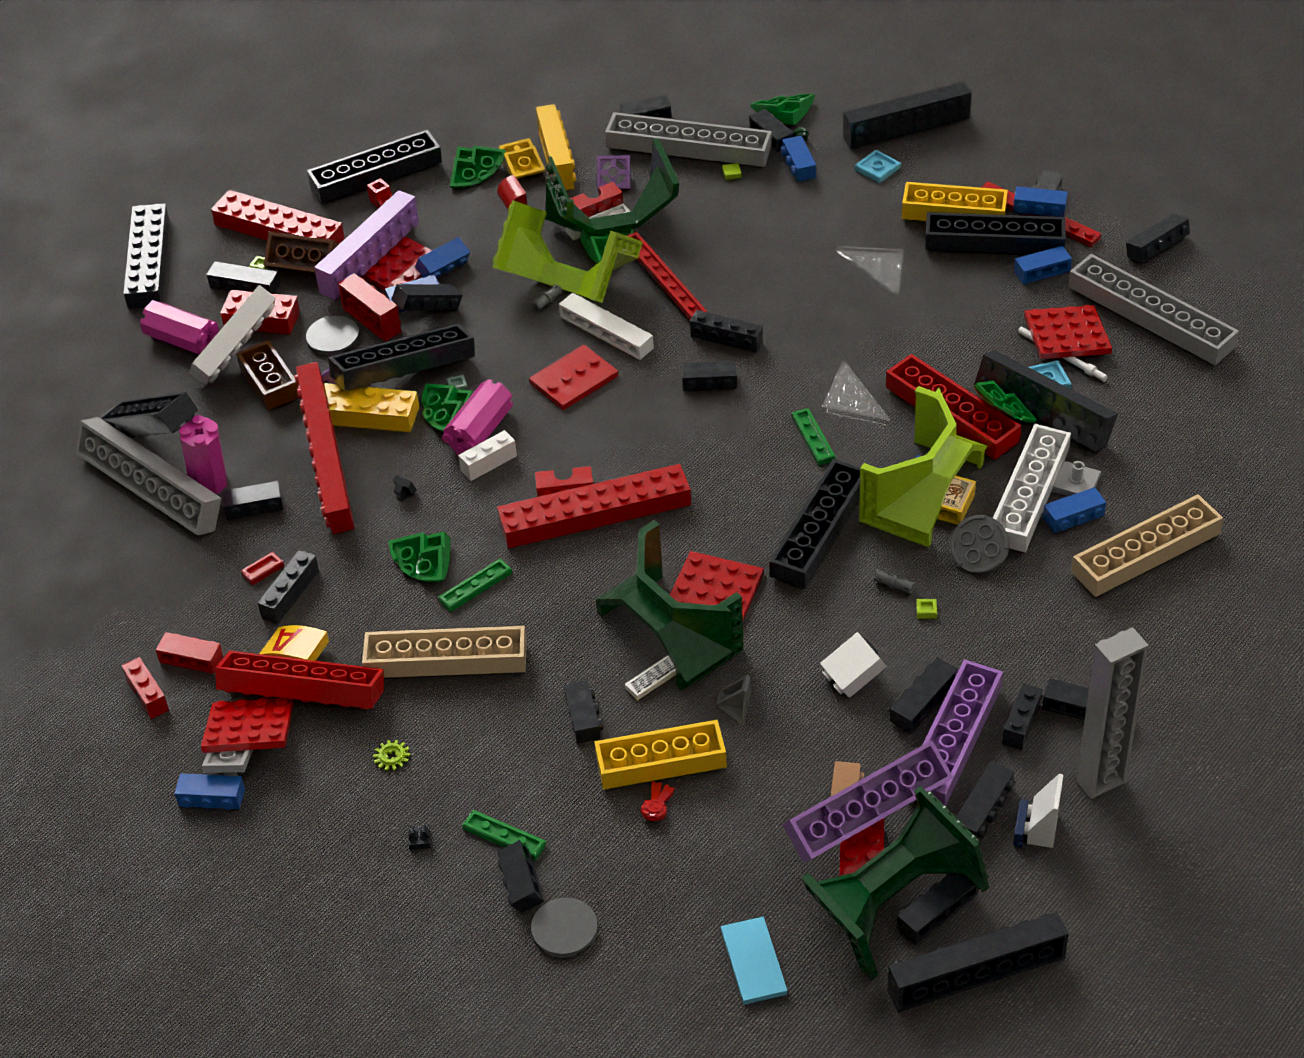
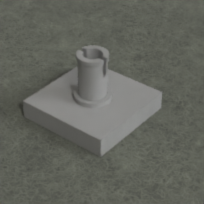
(1075, 478)
(227, 762)

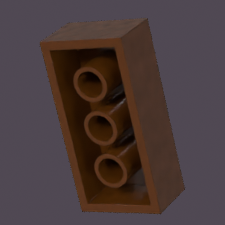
(296, 252)
(268, 375)

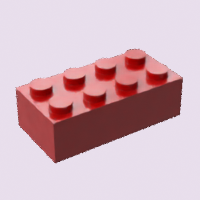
(369, 307)
(279, 321)
(861, 848)

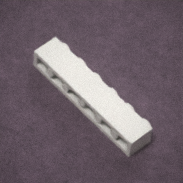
(606, 326)

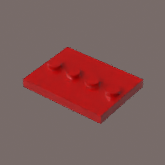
(573, 377)

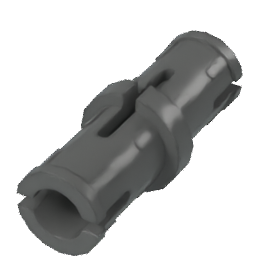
(546, 298)
(894, 581)

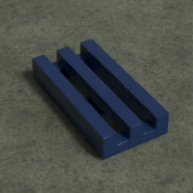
(1020, 823)

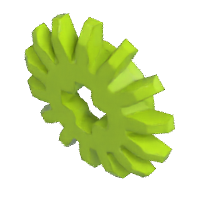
(400, 753)

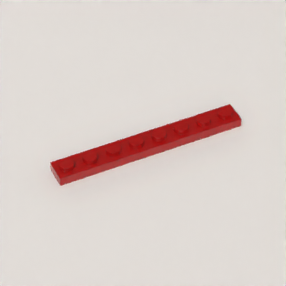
(1073, 229)
(667, 279)

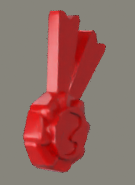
(655, 808)

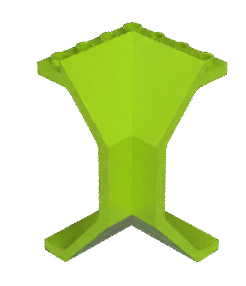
(526, 254)
(911, 493)

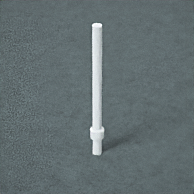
(1089, 369)

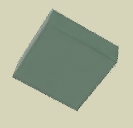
(458, 381)

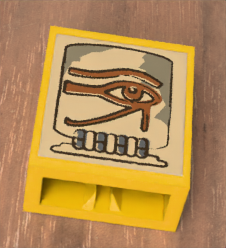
(957, 500)

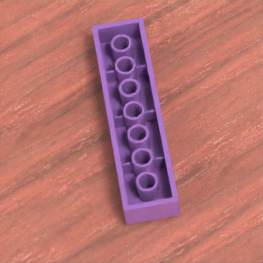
(367, 243)
(962, 719)
(866, 801)

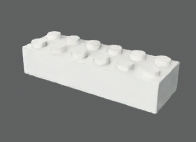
(230, 337)

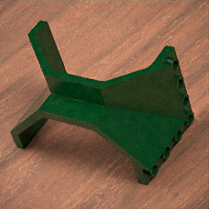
(658, 193)
(692, 634)
(928, 845)

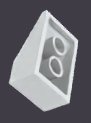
(1044, 814)

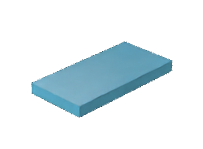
(753, 960)

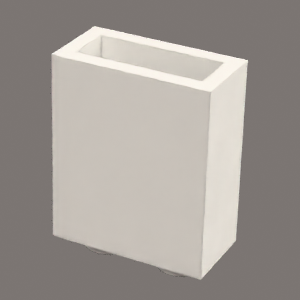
(852, 665)

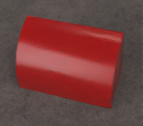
(511, 190)

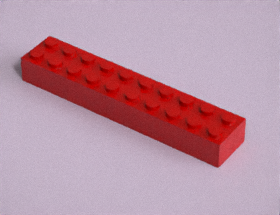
(323, 449)
(594, 505)

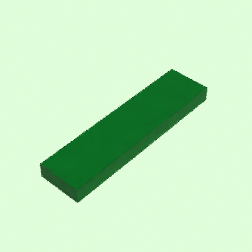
(813, 436)
(475, 585)
(502, 833)

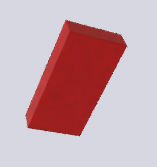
(262, 568)

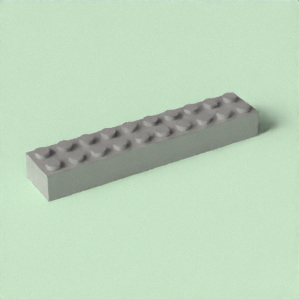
(689, 139)
(1153, 309)
(148, 476)
(1111, 712)

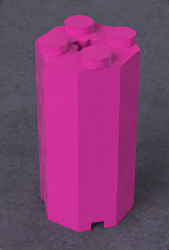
(178, 326)
(478, 416)
(204, 453)

